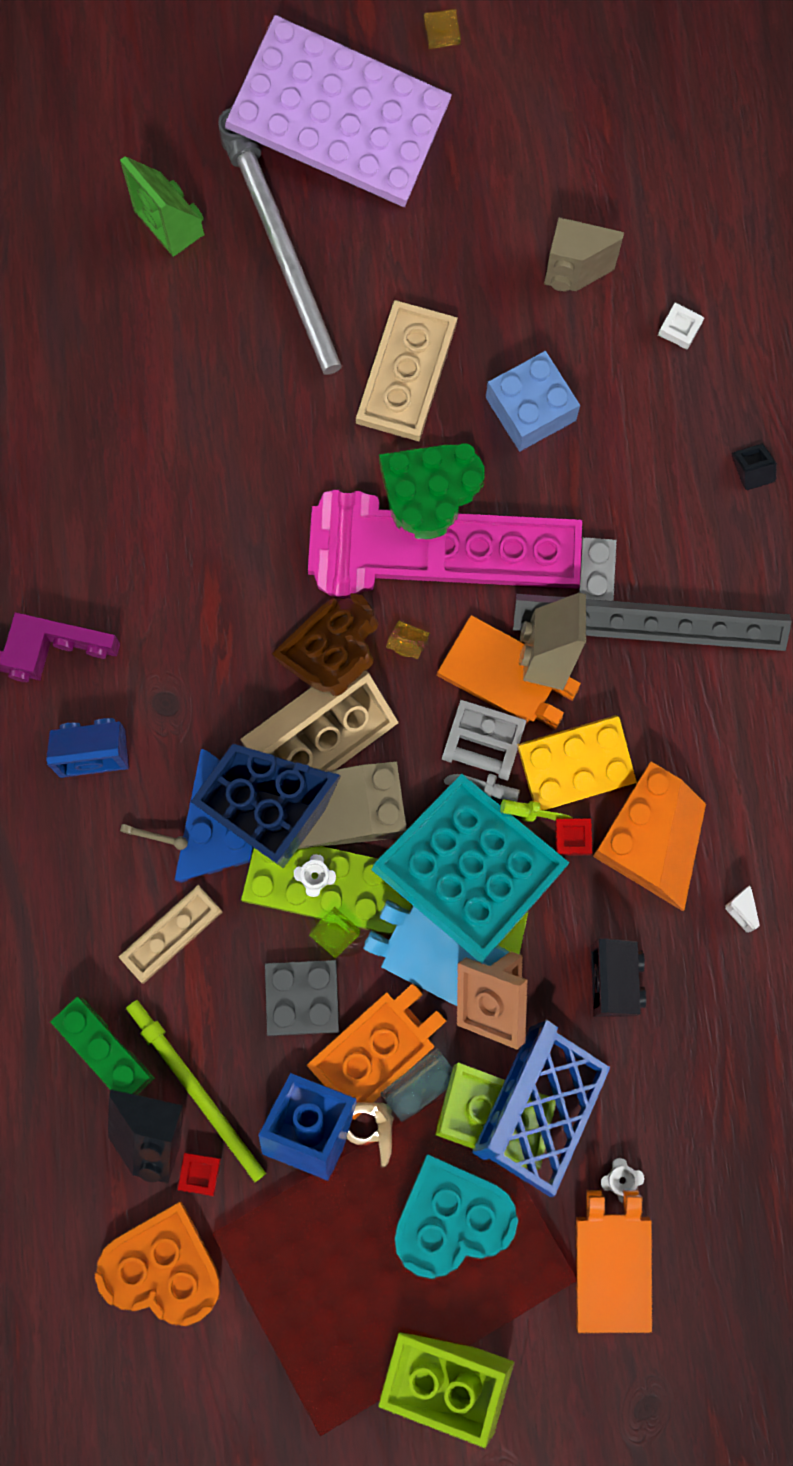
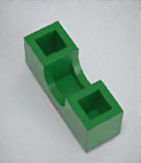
(100, 1048)

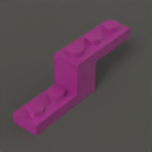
(31, 639)

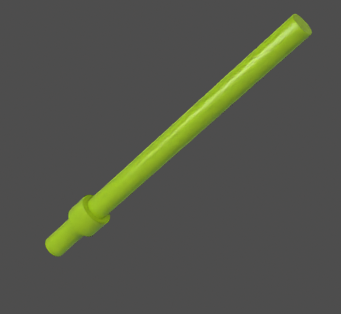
(154, 1034)

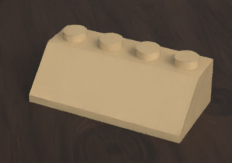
(324, 727)

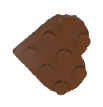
(330, 645)

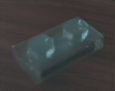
(418, 1086)

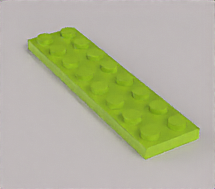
(355, 893)

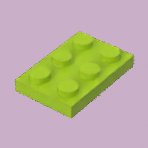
(469, 1104)

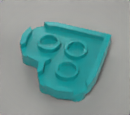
(452, 1218)

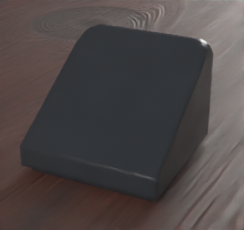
(755, 466)

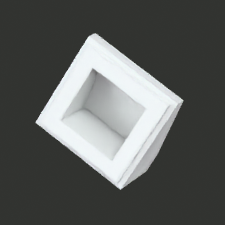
(743, 910)

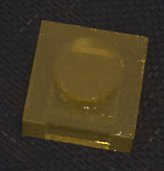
(442, 28)
(408, 640)

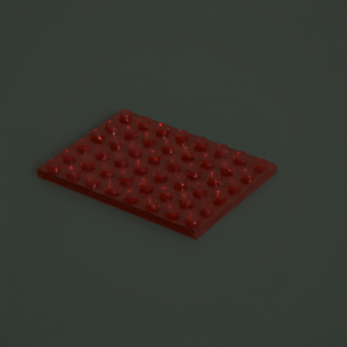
(338, 1295)

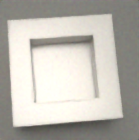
(681, 326)

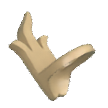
(383, 1134)

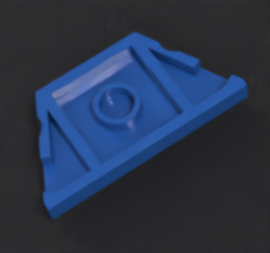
(209, 843)

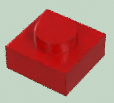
(573, 837)
(199, 1174)

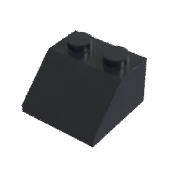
(616, 978)
(145, 1134)

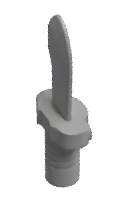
(489, 787)

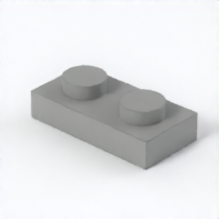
(598, 568)

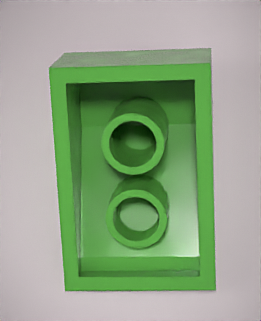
(162, 206)

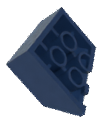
(266, 800)

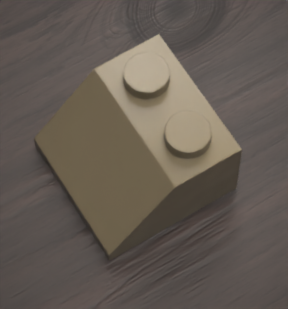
(581, 254)
(553, 641)

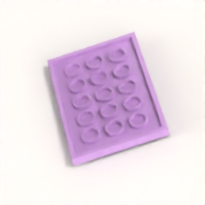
(338, 111)

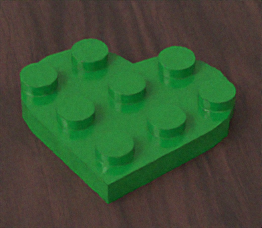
(430, 485)

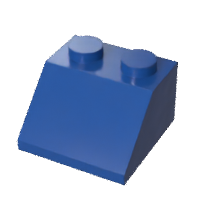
(87, 749)
(307, 1126)

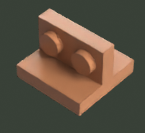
(493, 999)

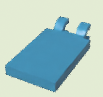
(422, 952)

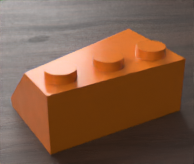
(656, 835)

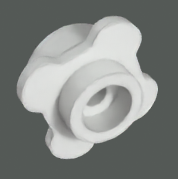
(317, 865)
(620, 1169)

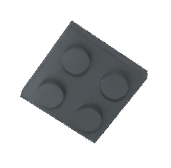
(301, 998)

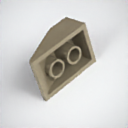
(362, 807)

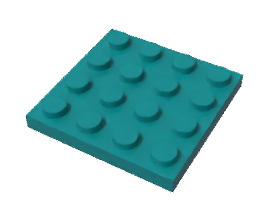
(470, 867)

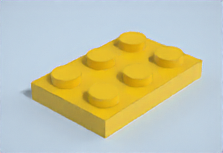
(577, 763)

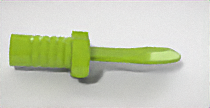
(529, 811)

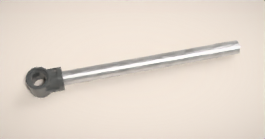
(244, 154)

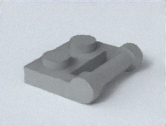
(488, 729)

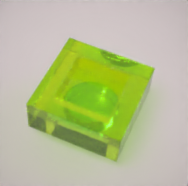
(335, 932)

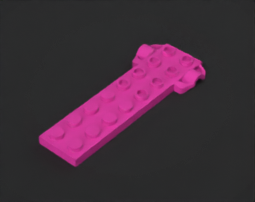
(359, 542)

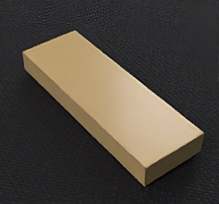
(170, 934)

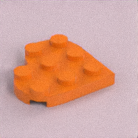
(160, 1268)

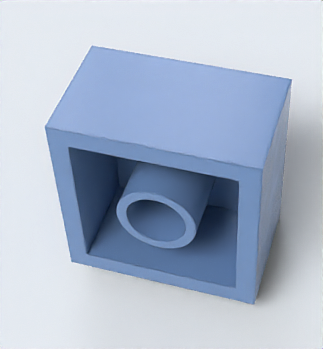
(532, 401)

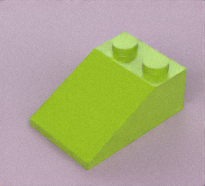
(447, 1386)

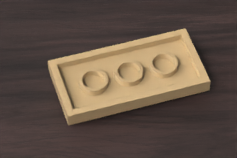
(406, 370)

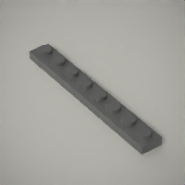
(671, 623)

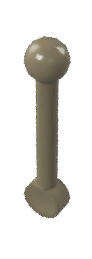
(179, 842)

